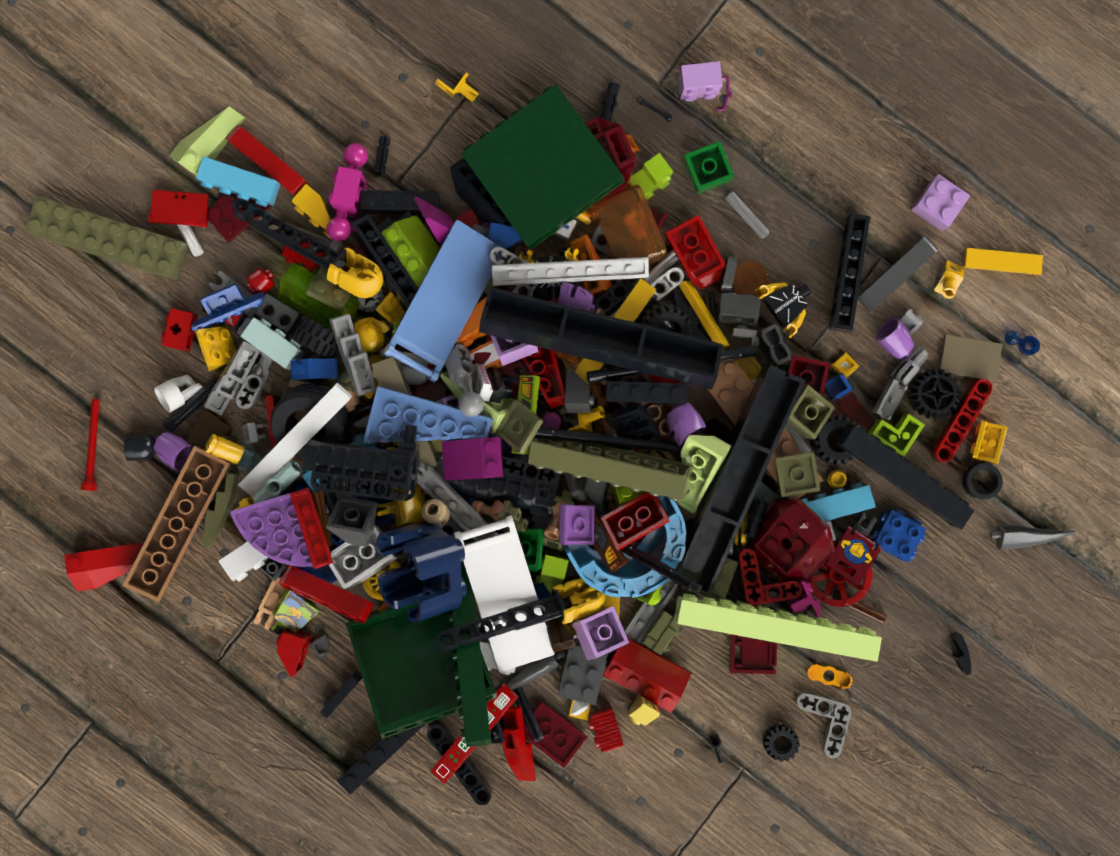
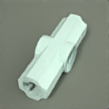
(284, 478)

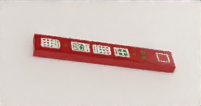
(458, 751)

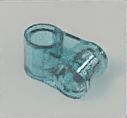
(250, 460)

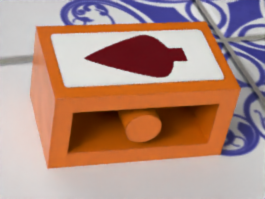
(486, 355)

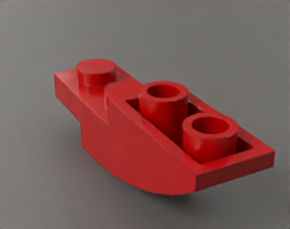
(515, 747)

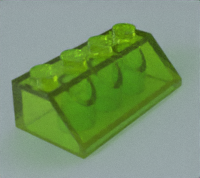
(293, 294)

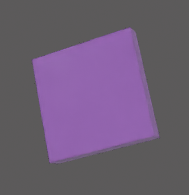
(577, 524)

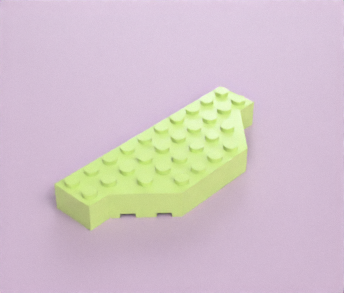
(777, 626)

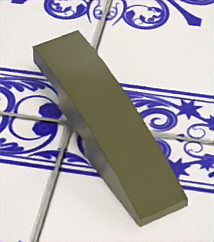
(216, 518)

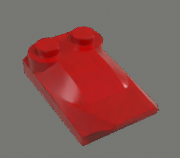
(696, 252)

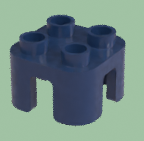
(431, 572)

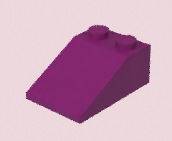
(438, 221)
(472, 458)

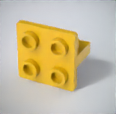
(216, 346)

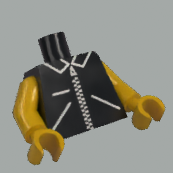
(553, 288)
(785, 304)

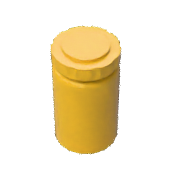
(224, 449)

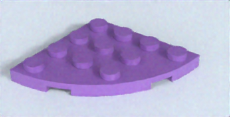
(274, 530)

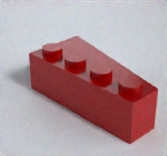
(547, 367)

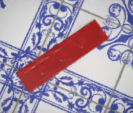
(311, 528)

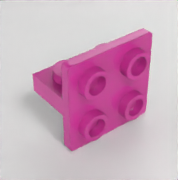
(804, 601)

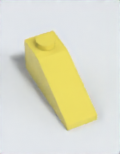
(643, 711)

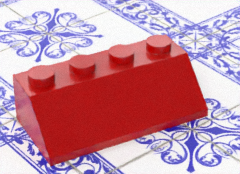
(648, 674)

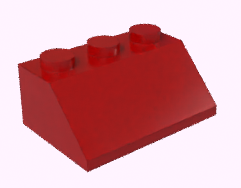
(635, 519)

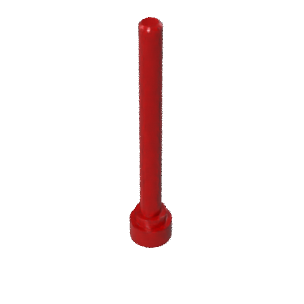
(89, 481)

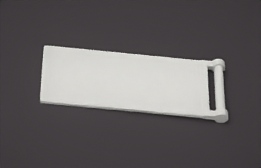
(500, 583)

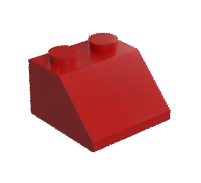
(293, 650)

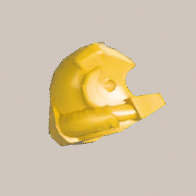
(371, 334)

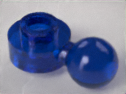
(1013, 337)

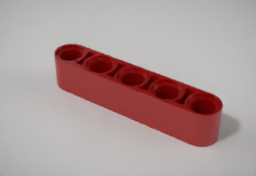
(266, 160)
(969, 416)
(326, 594)

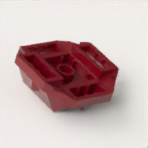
(616, 145)
(809, 538)

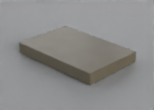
(970, 358)

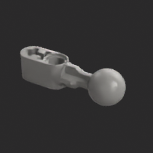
(260, 372)
(460, 372)

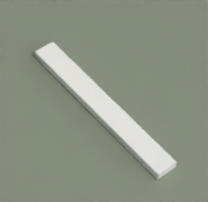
(570, 271)
(295, 439)

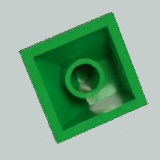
(532, 546)

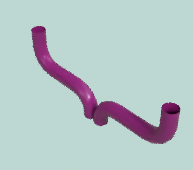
(728, 96)

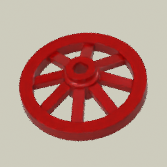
(844, 601)

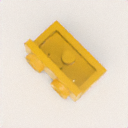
(390, 308)
(989, 442)

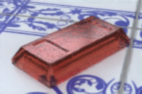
(855, 410)

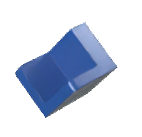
(837, 387)

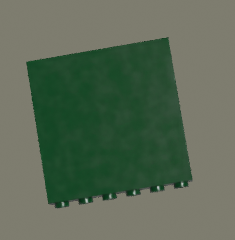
(543, 166)
(406, 671)

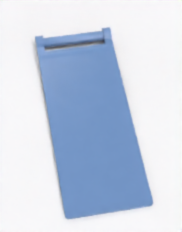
(444, 300)

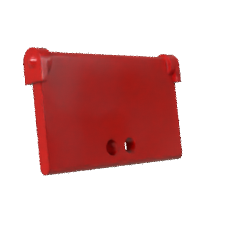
(186, 209)

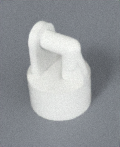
(170, 395)

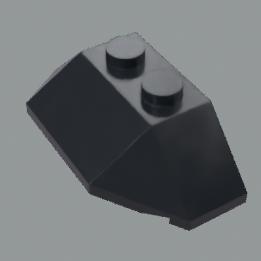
(475, 194)

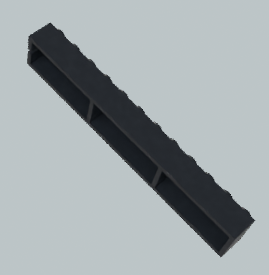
(601, 338)
(739, 475)

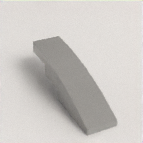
(352, 354)
(232, 377)

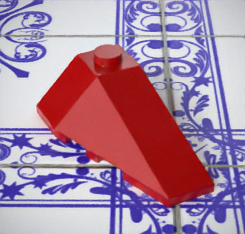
(99, 566)

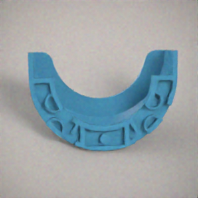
(634, 578)

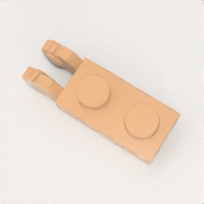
(269, 602)

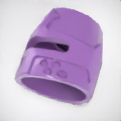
(576, 297)
(896, 343)
(684, 422)
(169, 448)

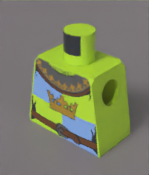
(292, 612)

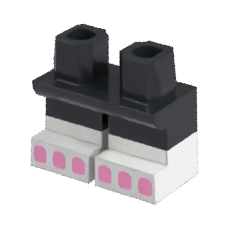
(491, 384)

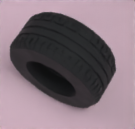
(305, 398)

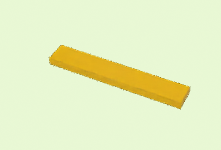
(628, 311)

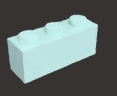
(272, 342)

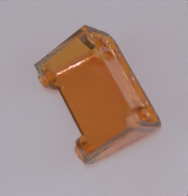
(629, 225)

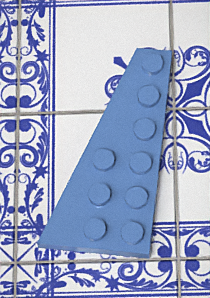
(434, 420)

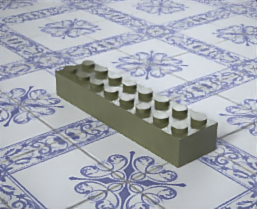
(106, 238)
(613, 465)

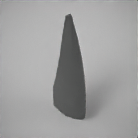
(1017, 536)
(535, 670)

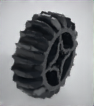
(935, 387)

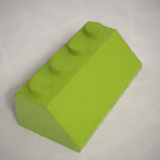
(412, 246)

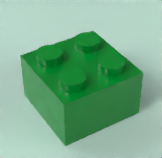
(708, 168)

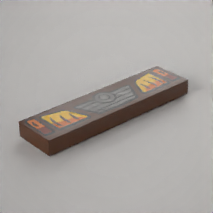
(604, 545)

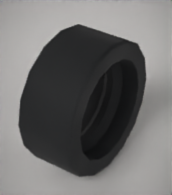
(997, 481)
(735, 588)

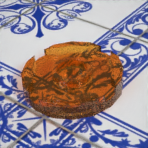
(749, 277)

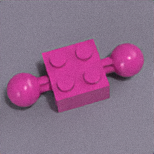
(347, 192)

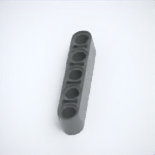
(897, 273)

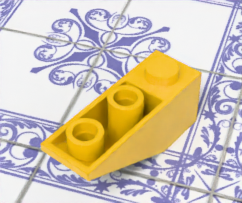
(313, 205)

